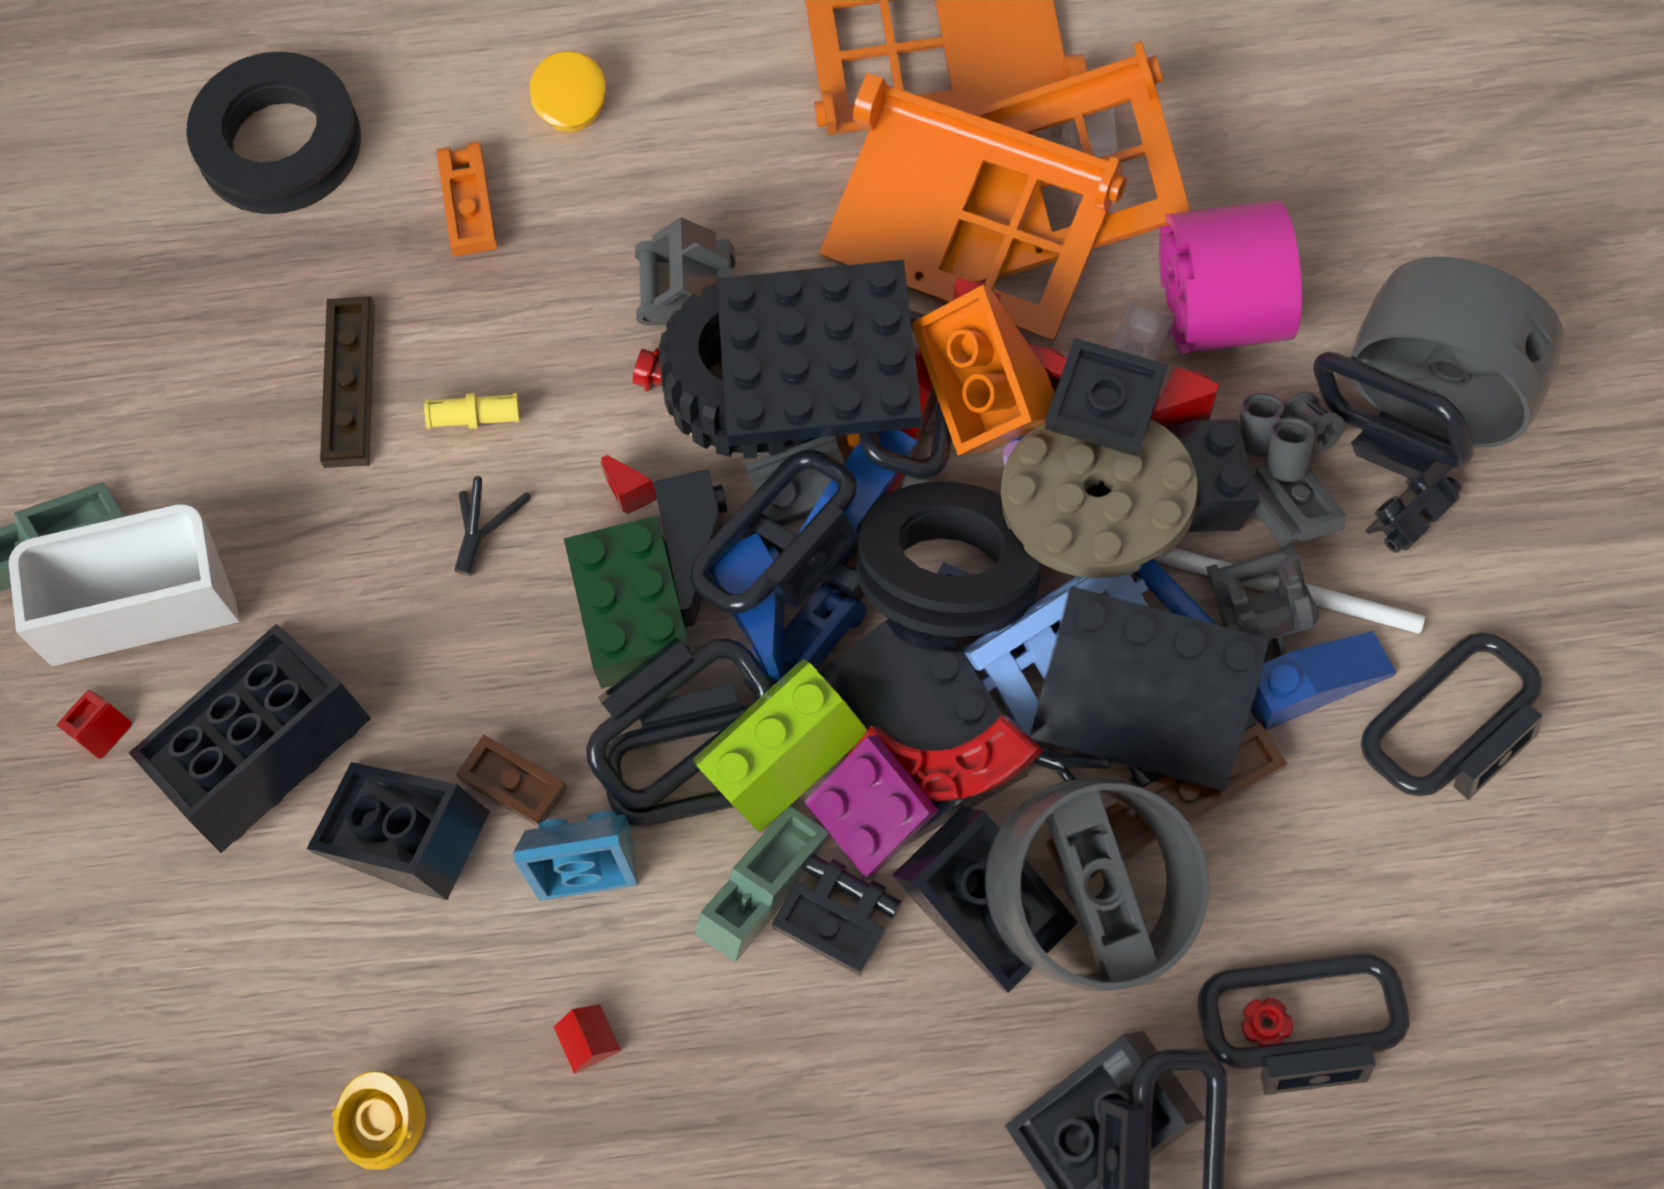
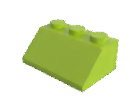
(781, 745)

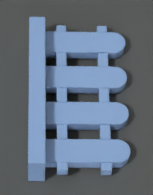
(1033, 630)

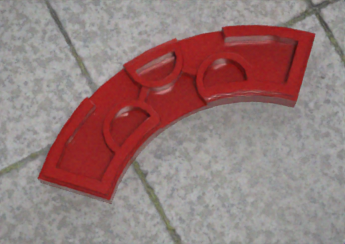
(967, 768)

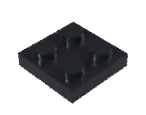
(1106, 397)

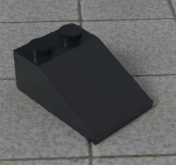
(1222, 471)
(400, 828)
(949, 887)
(1063, 1126)

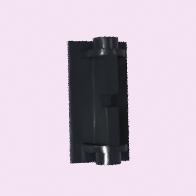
(1400, 515)

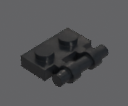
(829, 927)

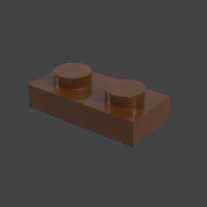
(511, 780)

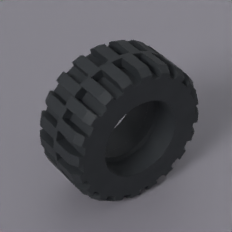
(689, 388)

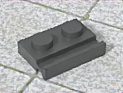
(803, 490)
(1296, 508)

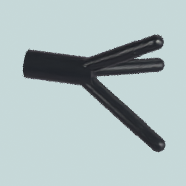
(473, 536)
(1060, 762)

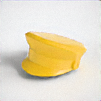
(568, 90)
(378, 1120)

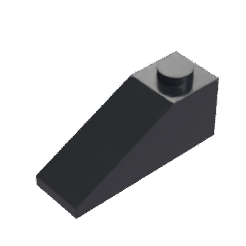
(689, 520)

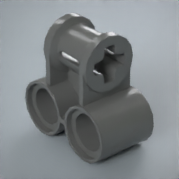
(1288, 432)

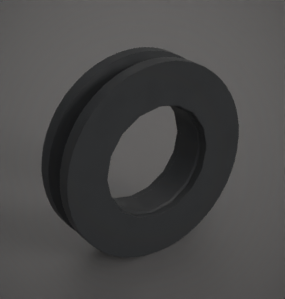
(256, 84)
(944, 602)

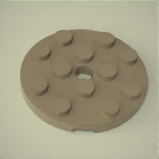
(1106, 535)

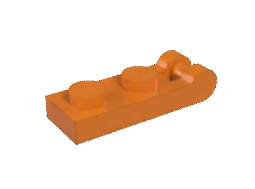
(466, 200)

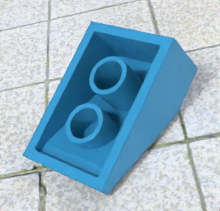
(577, 856)

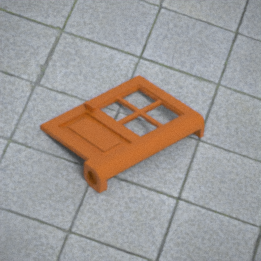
(988, 47)
(1066, 100)
(919, 178)

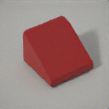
(629, 486)
(94, 724)

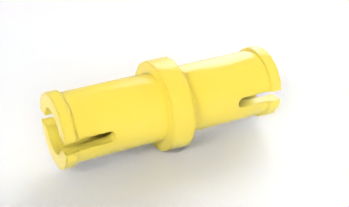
(472, 410)

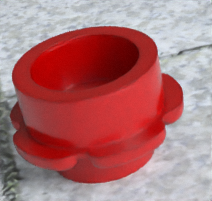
(647, 369)
(1269, 1008)

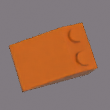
(982, 372)

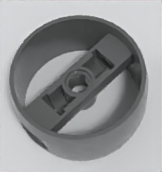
(1466, 336)
(1111, 918)

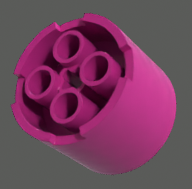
(1231, 276)

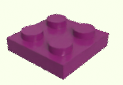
(871, 806)

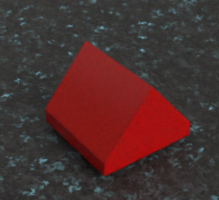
(586, 1037)

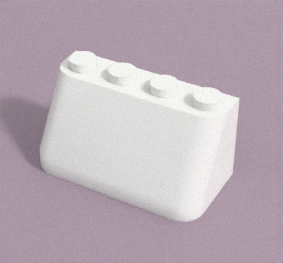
(119, 585)

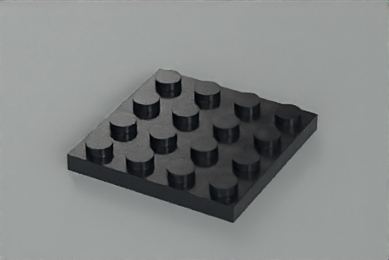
(817, 353)

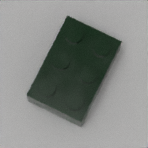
(624, 596)

